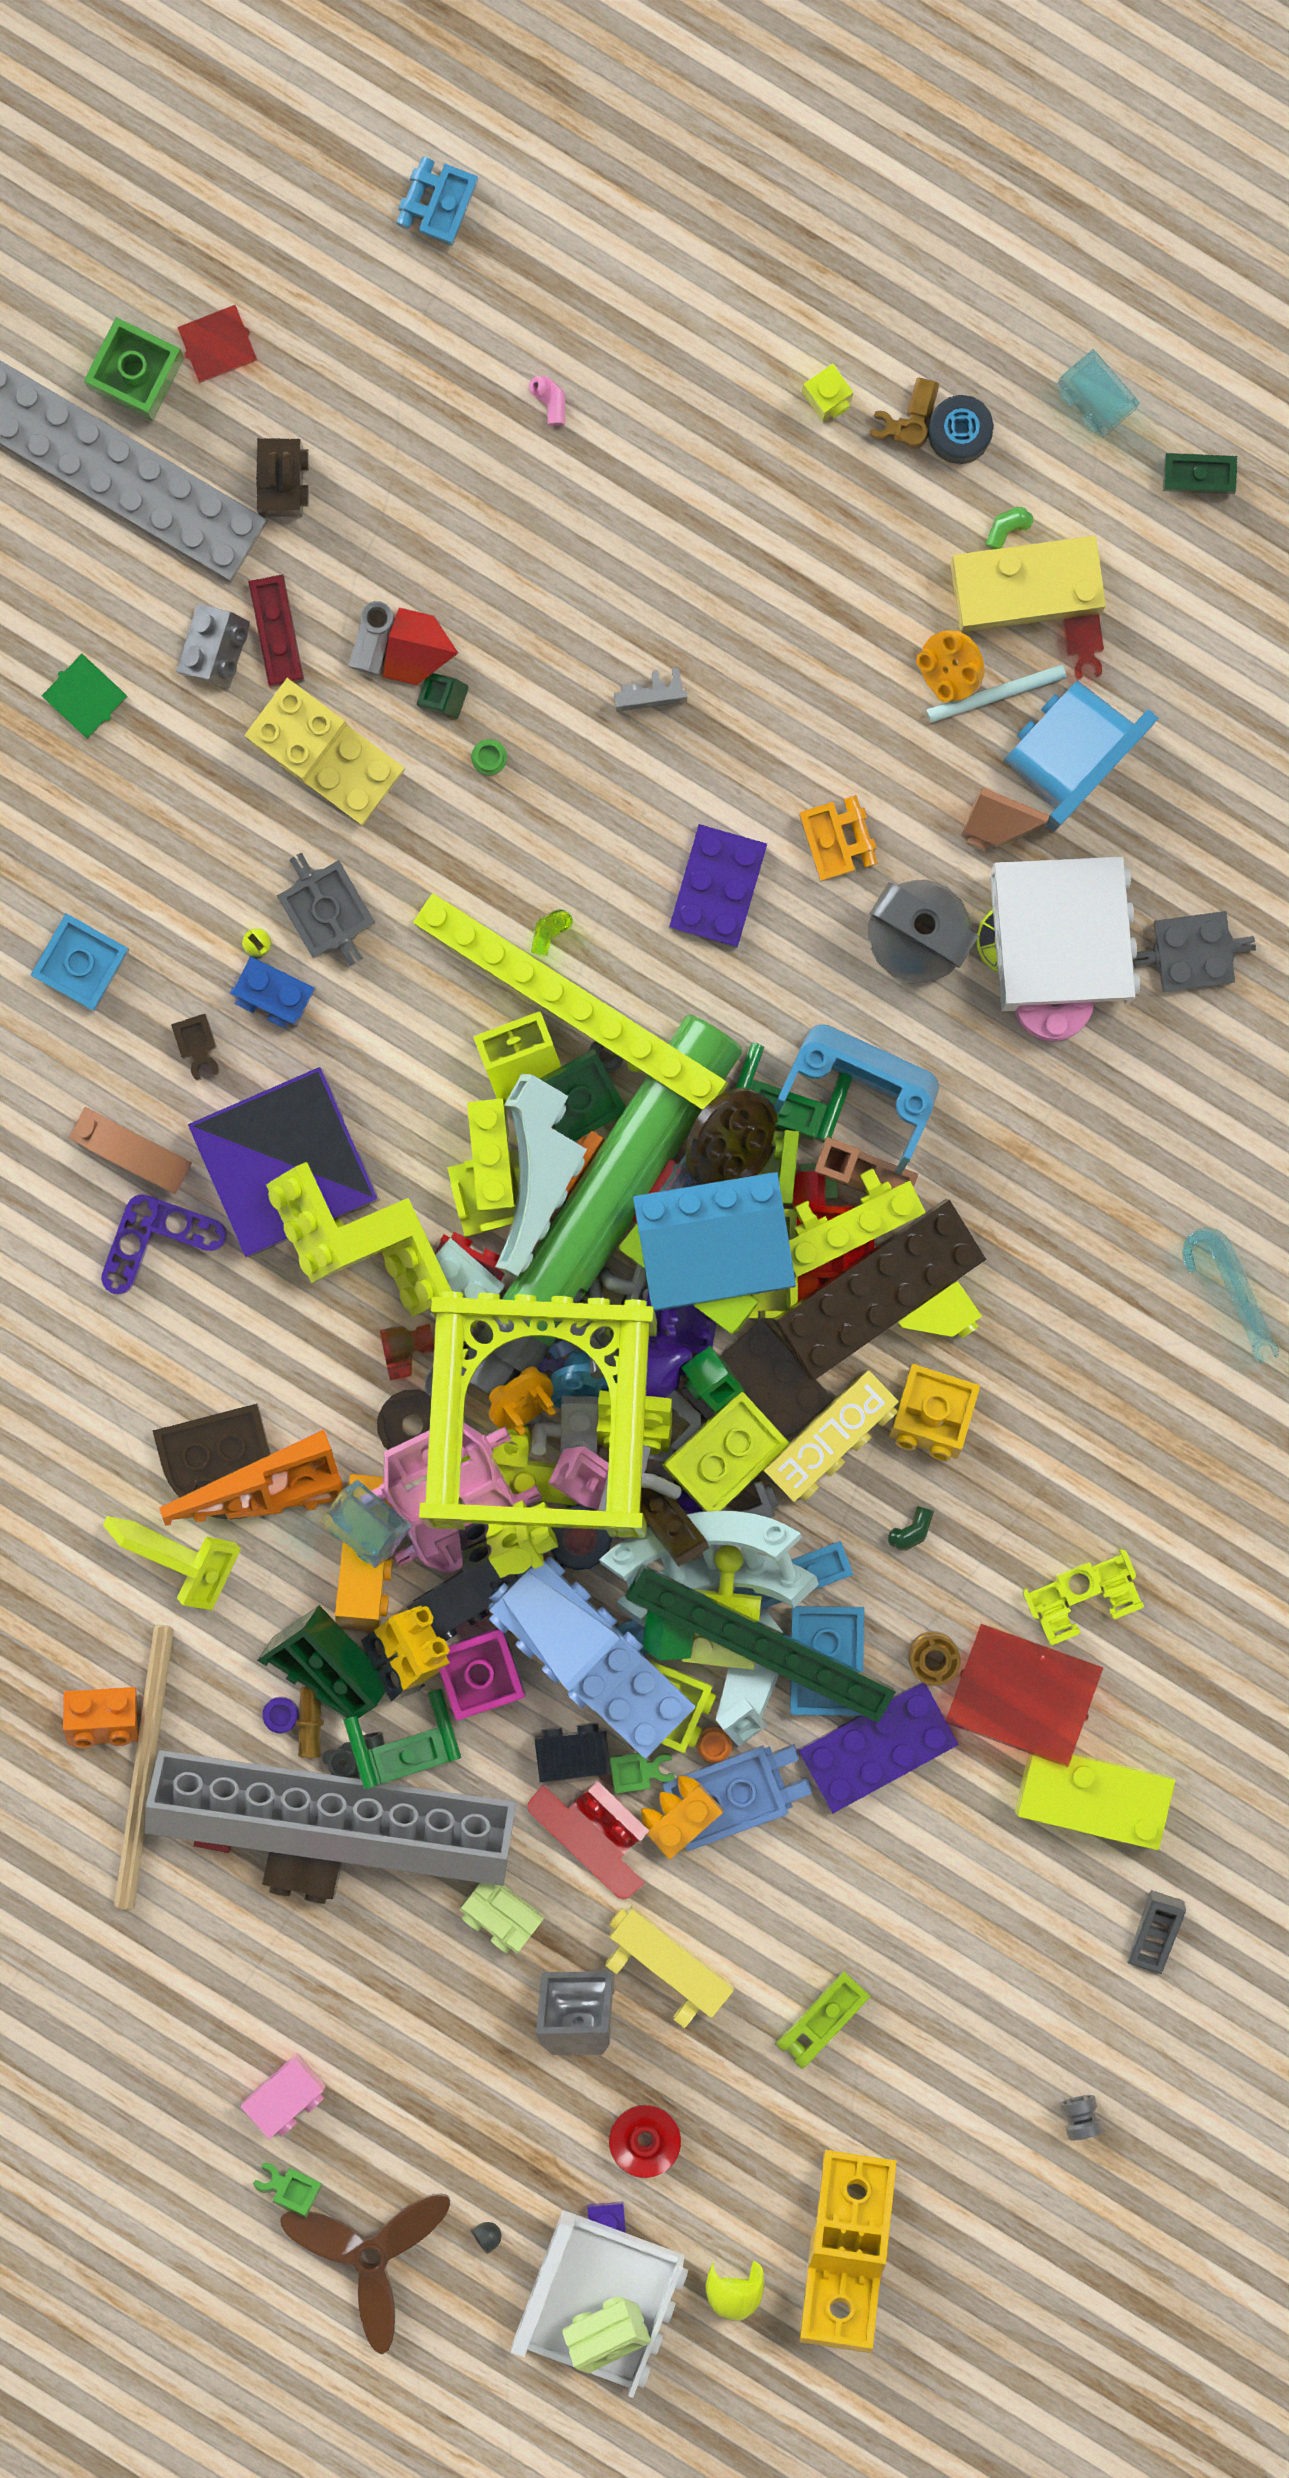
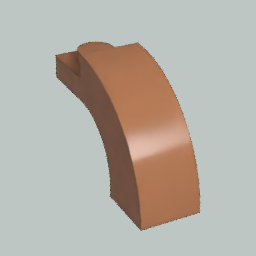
(130, 1150)
(844, 1164)

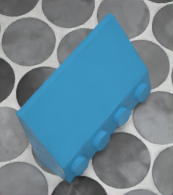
(714, 1241)

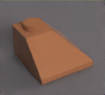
(1000, 820)

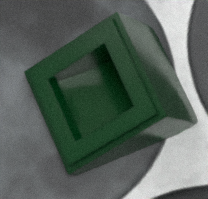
(443, 695)

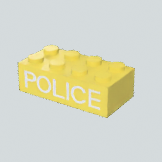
(830, 1435)

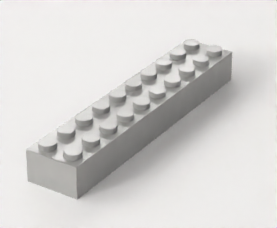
(329, 1817)

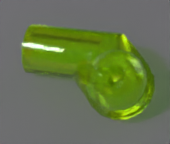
(548, 927)

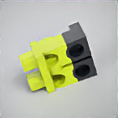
(502, 1550)

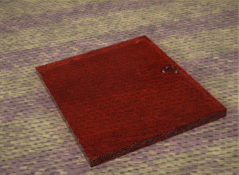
(1024, 1695)

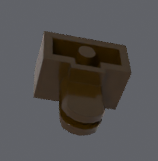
(281, 477)

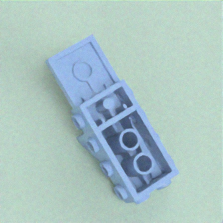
(589, 1655)

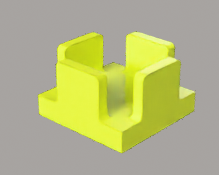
(465, 1198)

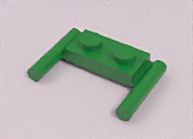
(798, 1112)
(406, 1754)

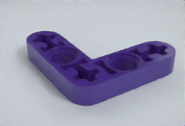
(157, 1224)

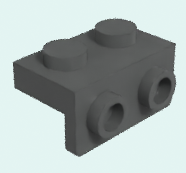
(767, 1502)

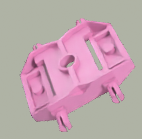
(479, 1485)

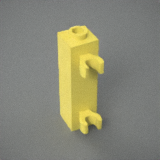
(670, 1961)

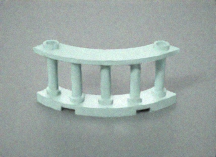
(767, 1575)

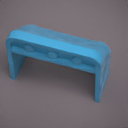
(911, 1085)

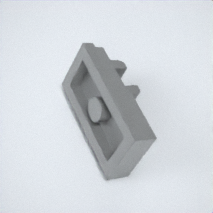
(634, 697)

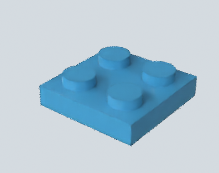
(80, 962)

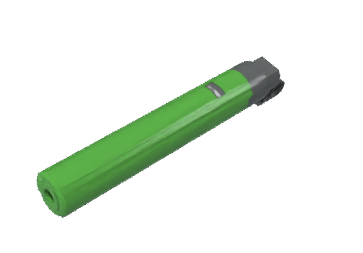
(603, 1202)

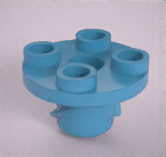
(575, 1379)

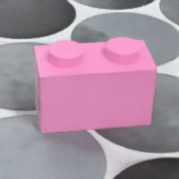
(283, 2097)

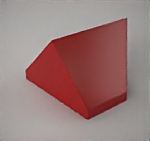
(416, 647)

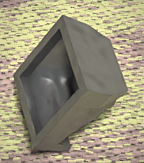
(575, 2012)

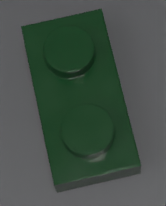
(1200, 473)

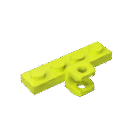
(524, 1473)

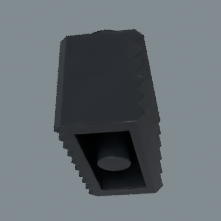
(573, 1753)

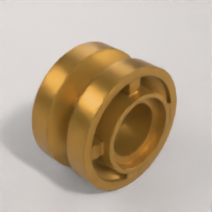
(943, 1672)

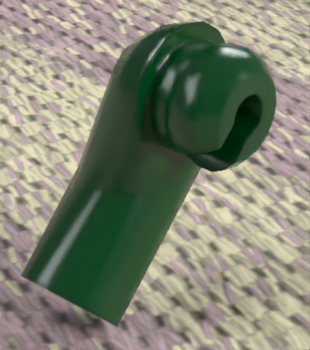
(913, 1534)

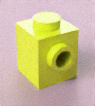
(828, 393)

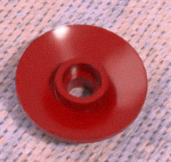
(649, 2159)

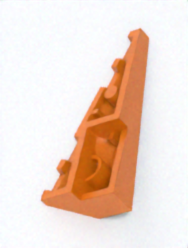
(290, 1477)

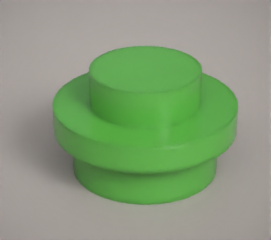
(489, 757)

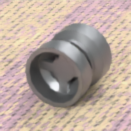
(1081, 2117)

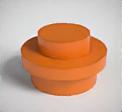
(714, 1744)

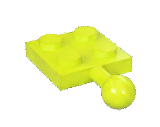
(728, 1561)

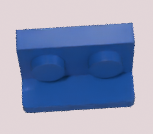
(272, 992)

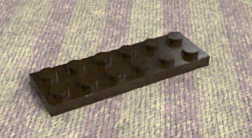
(879, 1289)

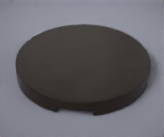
(731, 1137)

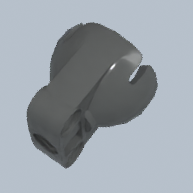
(903, 949)

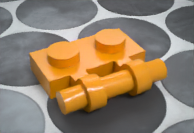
(827, 839)

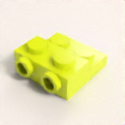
(656, 1422)
(699, 1694)

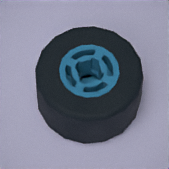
(951, 439)

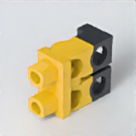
(408, 1651)

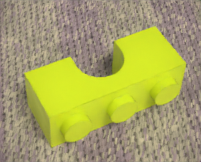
(491, 1154)

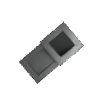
(689, 1413)

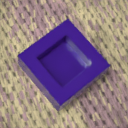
(608, 2214)

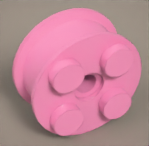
(1056, 1022)

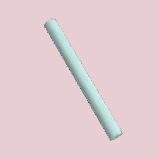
(997, 693)

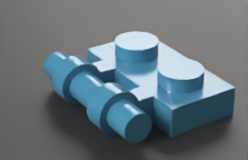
(447, 205)

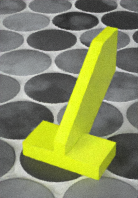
(204, 1570)

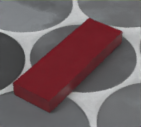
(276, 630)

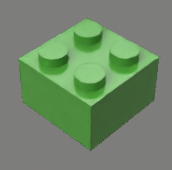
(134, 369)

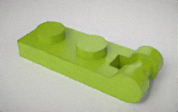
(824, 2018)

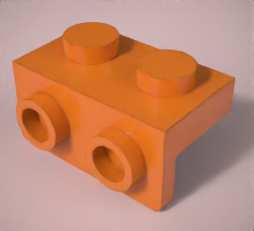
(100, 1717)

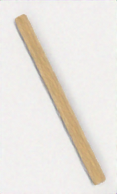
(144, 1766)

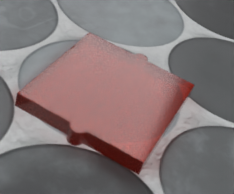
(217, 343)

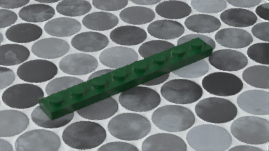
(760, 1643)

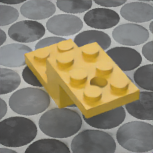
(848, 2251)

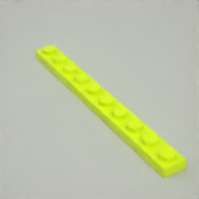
(569, 1002)

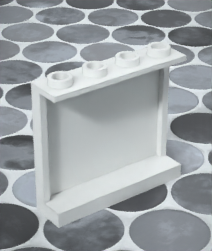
(1063, 932)
(580, 2273)

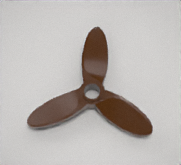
(344, 2244)

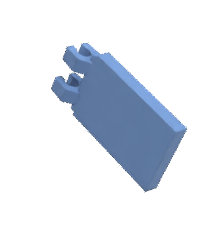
(747, 1790)

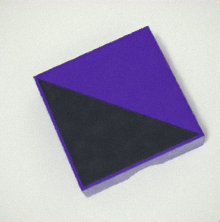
(271, 1135)

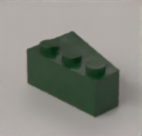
(327, 1662)

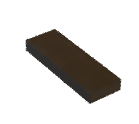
(671, 1526)

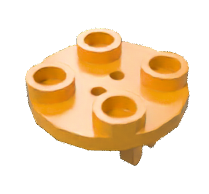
(942, 652)
(521, 1400)

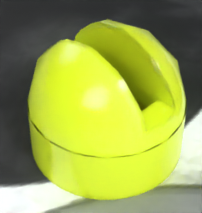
(249, 946)

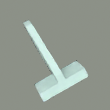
(746, 1696)

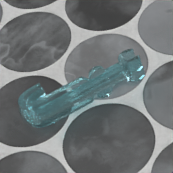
(1236, 1285)

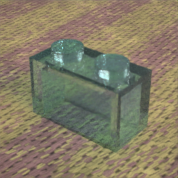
(1097, 394)
(365, 1523)

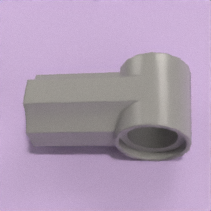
(371, 641)

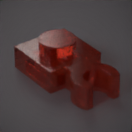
(1084, 639)

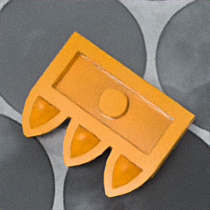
(682, 1817)

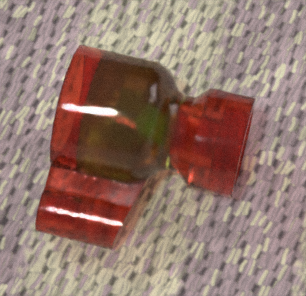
(401, 1344)

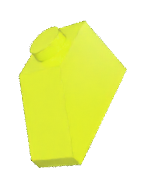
(944, 1314)

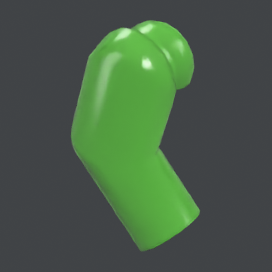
(1006, 522)

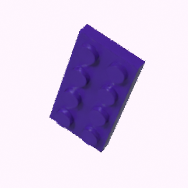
(871, 1754)

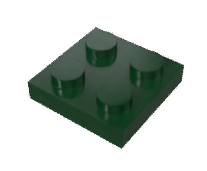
(590, 1094)

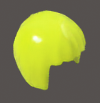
(735, 2297)

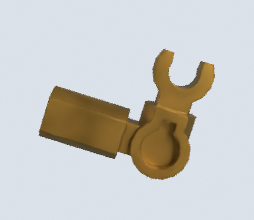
(911, 431)

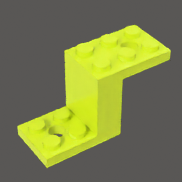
(329, 1249)

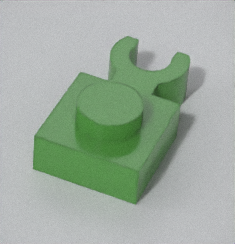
(633, 1771)
(293, 2192)

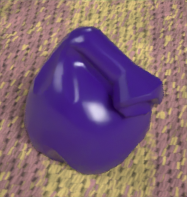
(665, 1370)

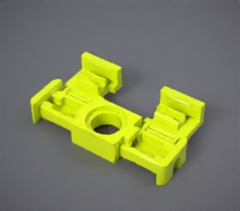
(1108, 1574)

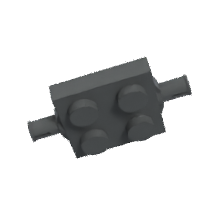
(326, 909)
(1194, 951)

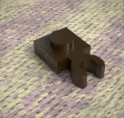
(195, 1040)

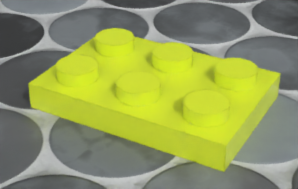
(725, 1454)

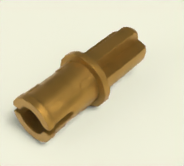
(309, 1724)

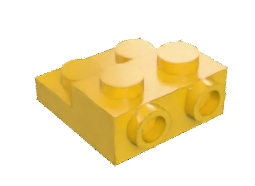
(934, 1413)

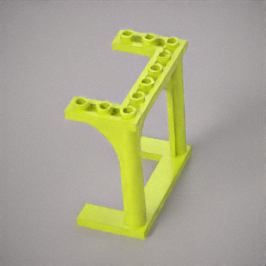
(454, 1320)

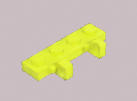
(879, 1213)

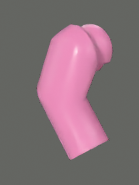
(552, 396)

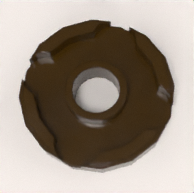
(396, 1409)

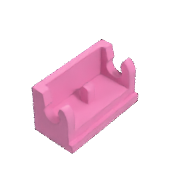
(580, 1476)

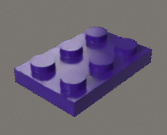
(718, 885)

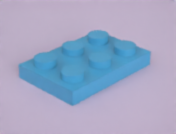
(835, 1632)

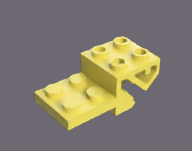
(324, 752)

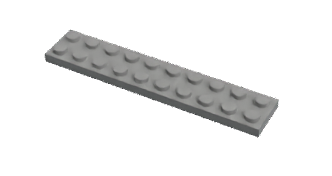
(125, 475)

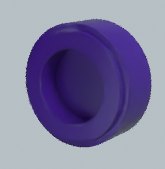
(280, 1714)

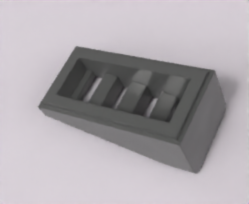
(1167, 1904)

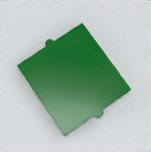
(84, 696)

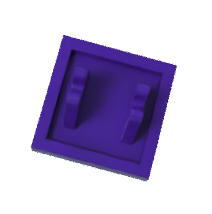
(682, 1328)

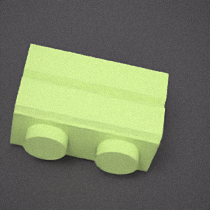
(502, 1915)
(606, 2334)

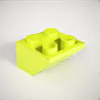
(515, 1050)

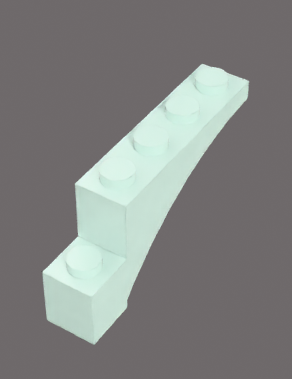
(545, 1167)

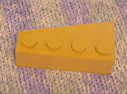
(360, 1585)

